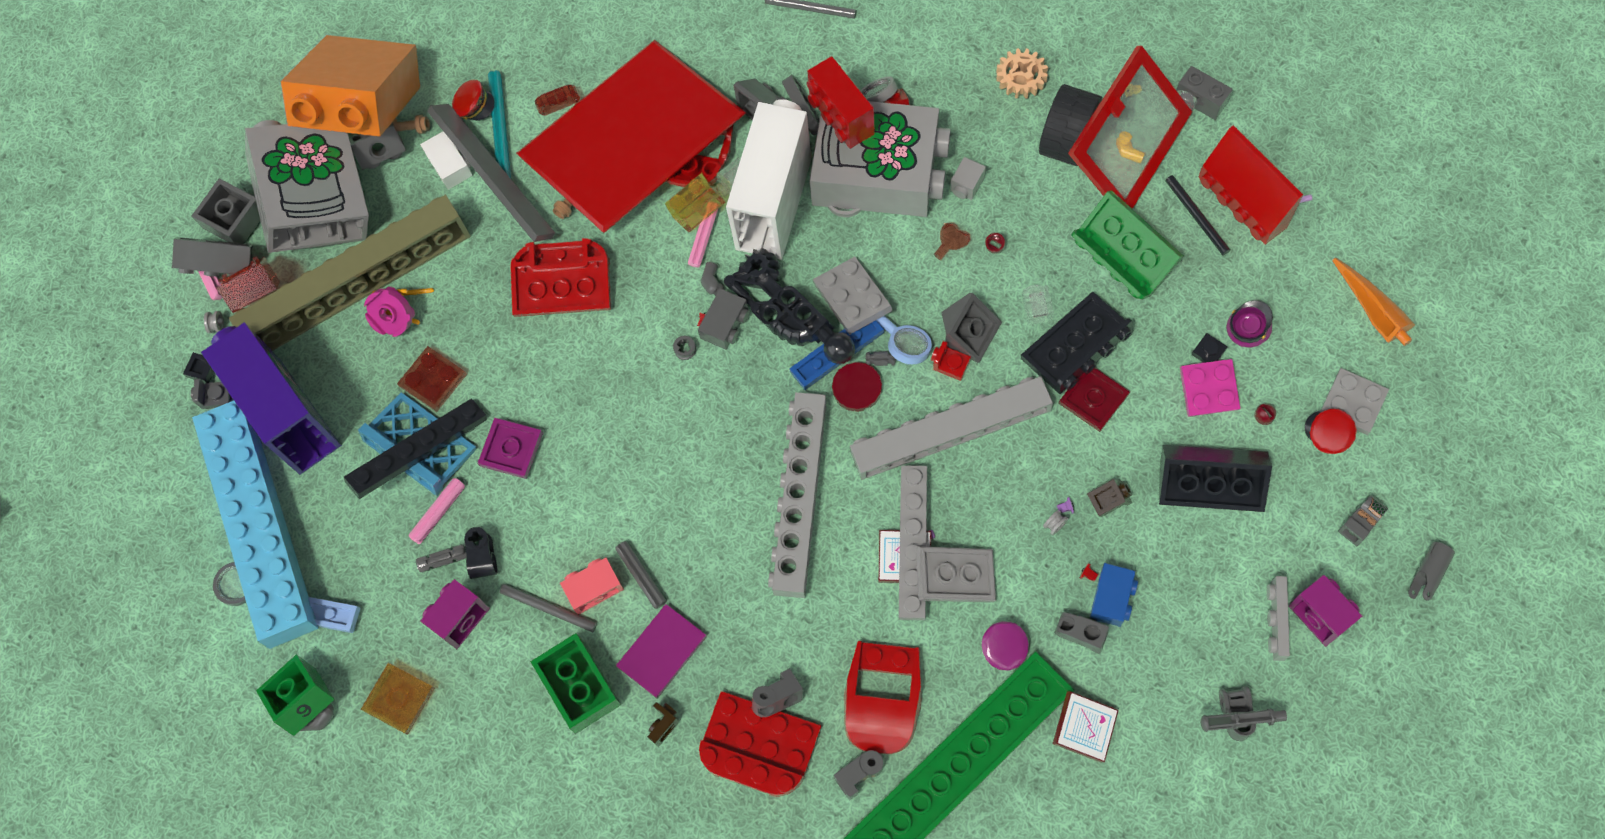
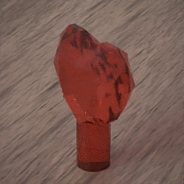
(951, 239)

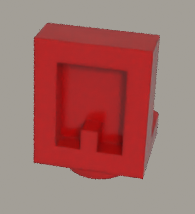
(950, 361)

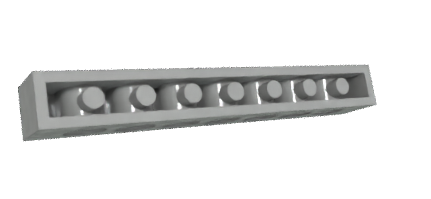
(794, 584)

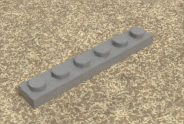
(912, 536)

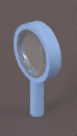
(907, 342)

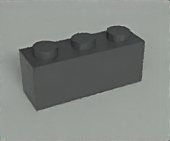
(210, 256)

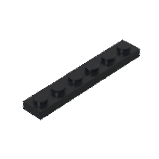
(414, 448)

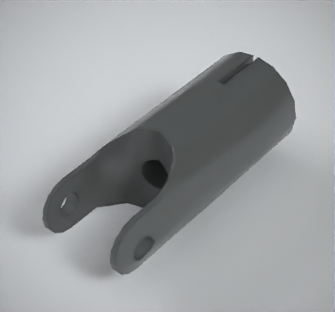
(1432, 570)

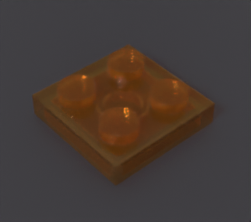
(397, 698)

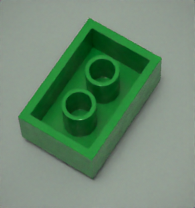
(575, 683)

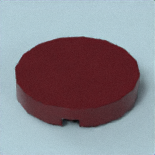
(856, 386)

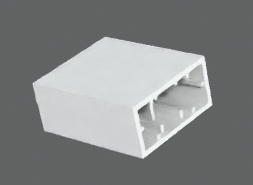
(770, 178)

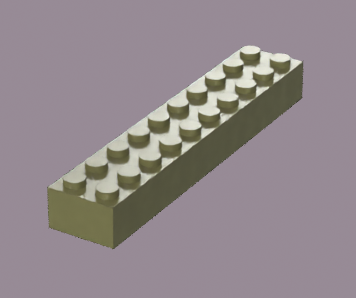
(354, 274)

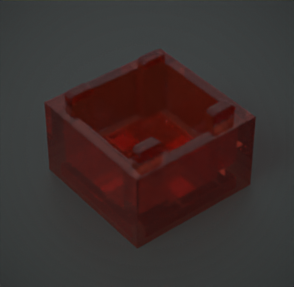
(248, 284)

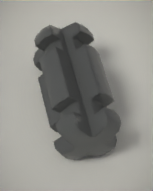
(880, 358)

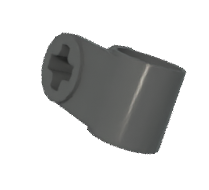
(1237, 702)

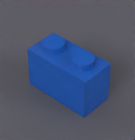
(1113, 594)

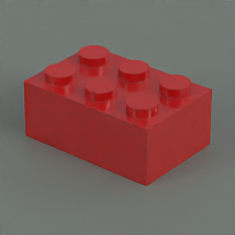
(840, 102)

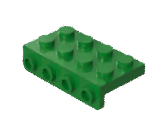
(1127, 246)

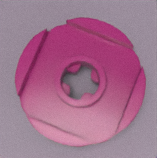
(397, 304)

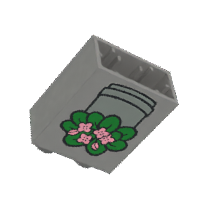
(887, 170)
(305, 186)

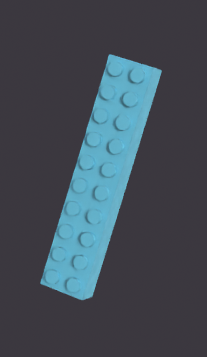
(254, 526)

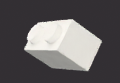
(446, 160)

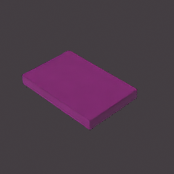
(661, 651)

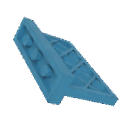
(419, 472)

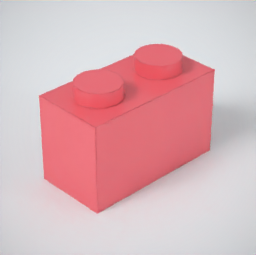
(591, 585)

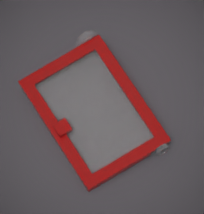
(1132, 129)

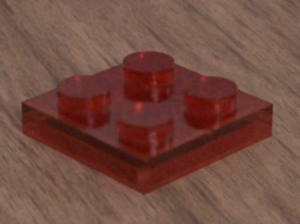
(432, 379)

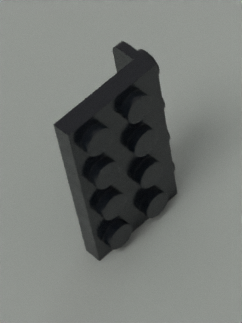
(1077, 343)

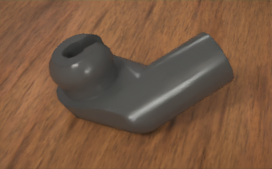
(708, 279)
(320, 720)

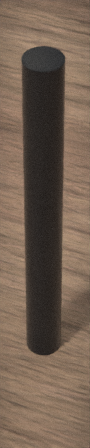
(1197, 215)

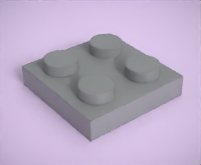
(1357, 398)

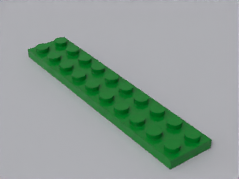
(967, 754)

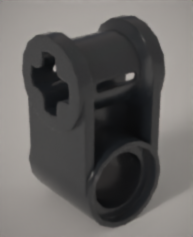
(481, 557)

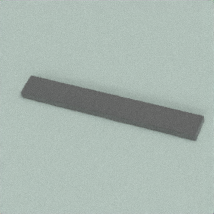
(491, 172)

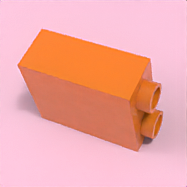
(351, 85)

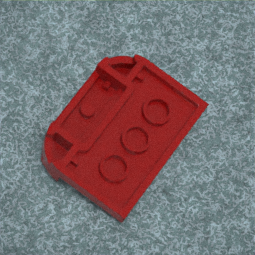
(560, 278)
(756, 750)

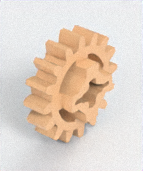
(1021, 75)

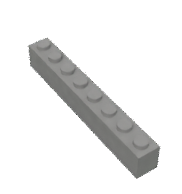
(950, 427)

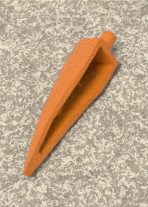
(1380, 309)

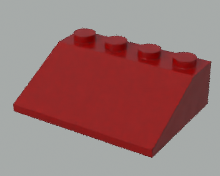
(1250, 186)

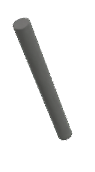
(814, 7)
(548, 608)

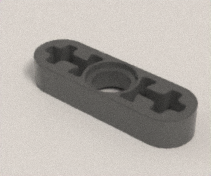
(799, 97)

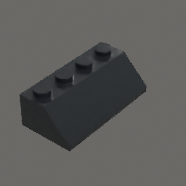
(1214, 478)

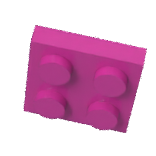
(1209, 388)

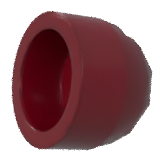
(997, 238)
(1263, 417)

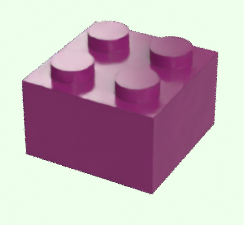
(1325, 610)
(454, 613)

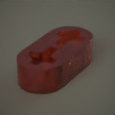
(557, 99)

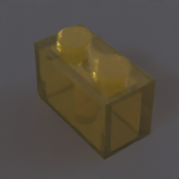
(695, 203)

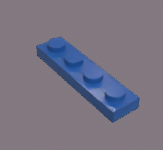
(816, 365)

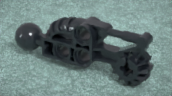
(789, 320)

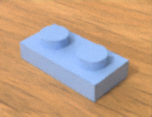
(334, 614)

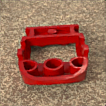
(702, 164)
(881, 722)

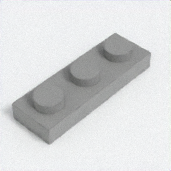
(1278, 618)

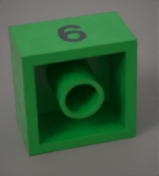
(294, 695)

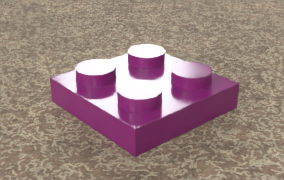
(510, 448)

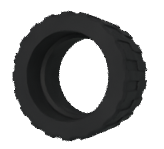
(1066, 121)

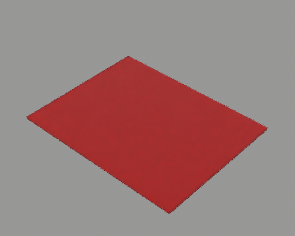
(630, 135)

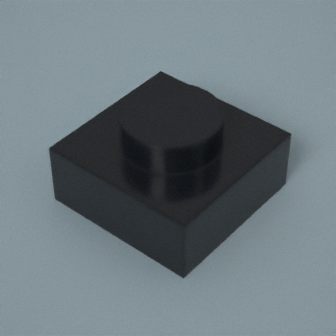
(1209, 349)
(198, 368)

